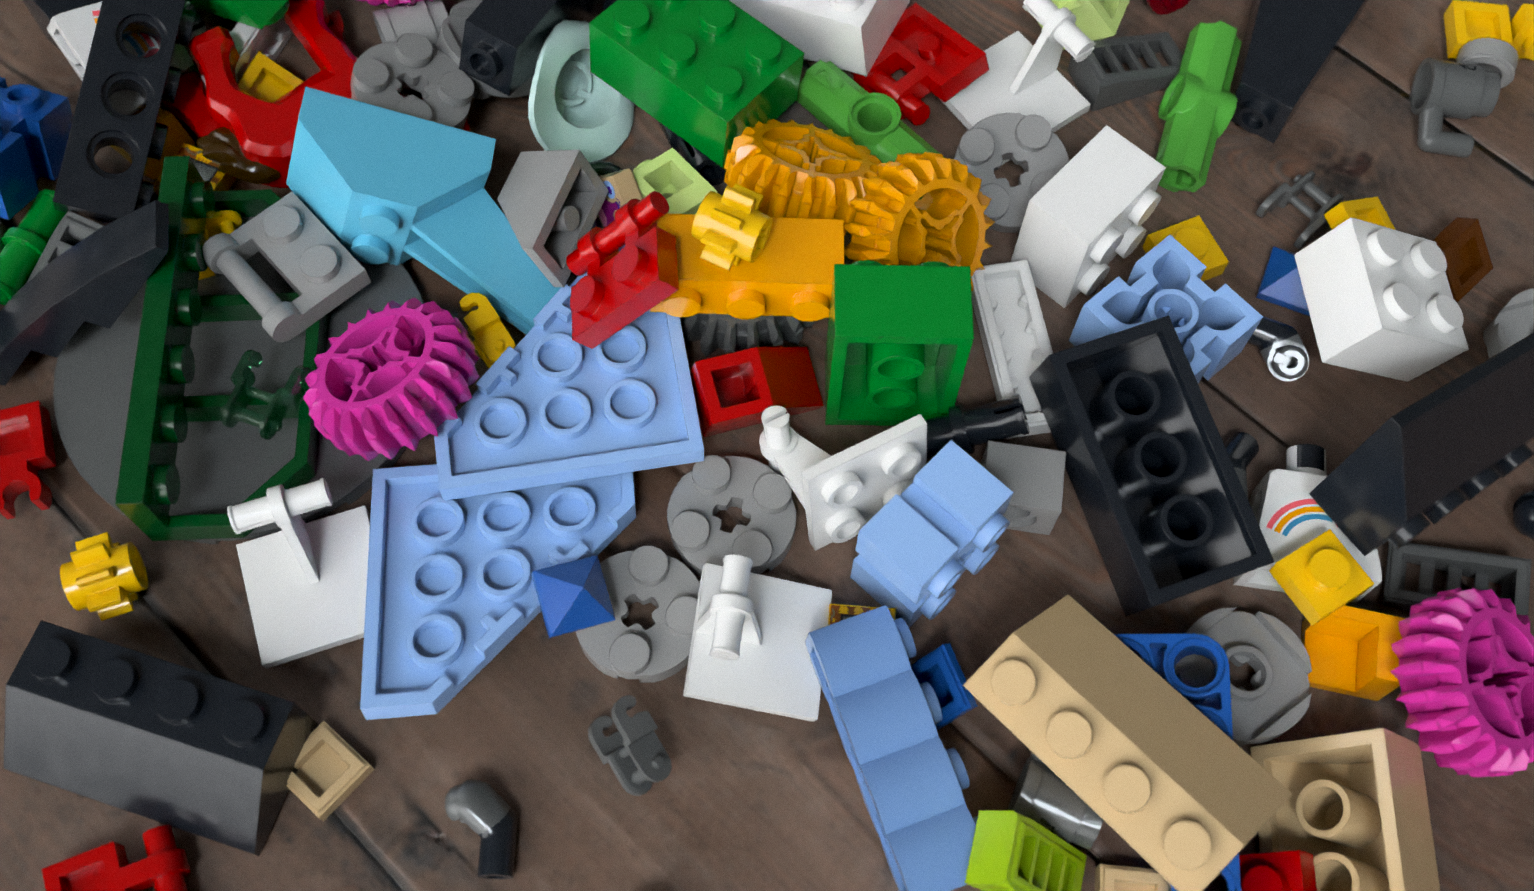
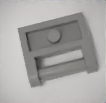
(301, 253)

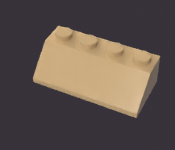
(1128, 744)
(1355, 808)

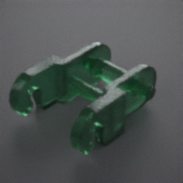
(284, 399)

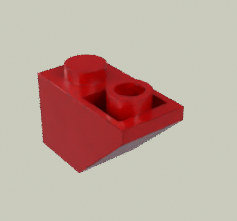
(740, 385)

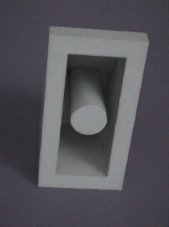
(551, 205)

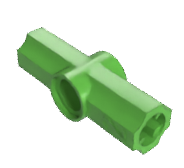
(1198, 106)
(856, 113)

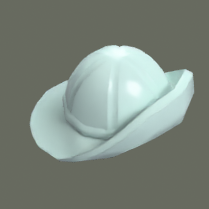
(572, 105)

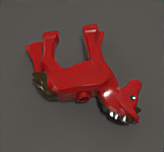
(247, 133)

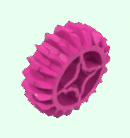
(391, 379)
(1469, 681)

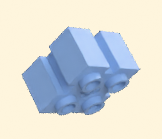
(1165, 283)
(932, 535)

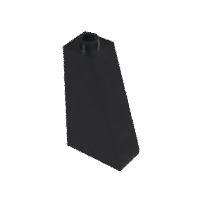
(508, 35)
(1283, 57)

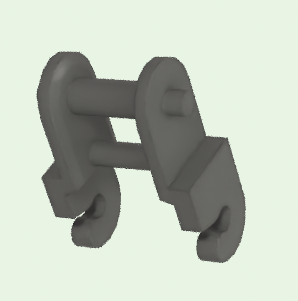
(1286, 194)
(634, 750)

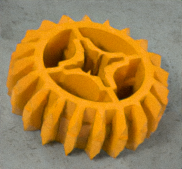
(800, 170)
(940, 227)

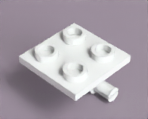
(1026, 76)
(849, 486)
(308, 578)
(752, 641)

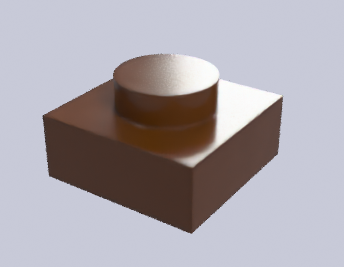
(1465, 255)

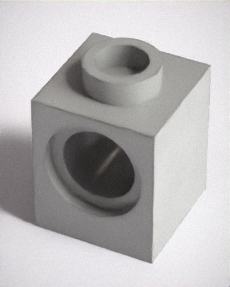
(1035, 479)

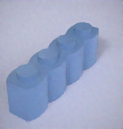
(895, 748)

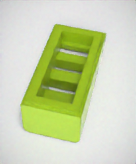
(1021, 855)

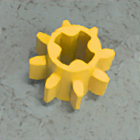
(731, 226)
(103, 576)

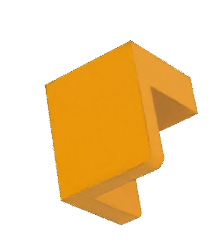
(1353, 652)

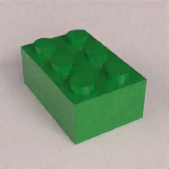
(696, 67)
(896, 341)

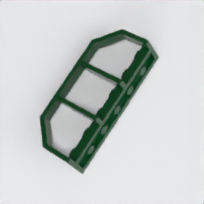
(166, 363)

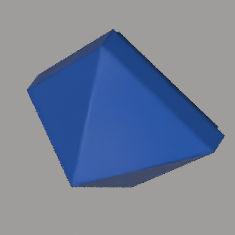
(1282, 282)
(573, 596)
(945, 676)

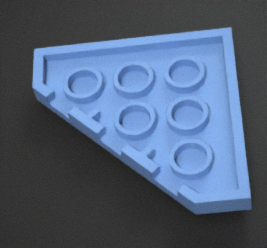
(573, 410)
(457, 578)

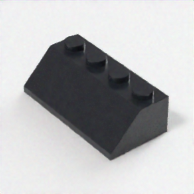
(1435, 453)
(1148, 465)
(151, 736)

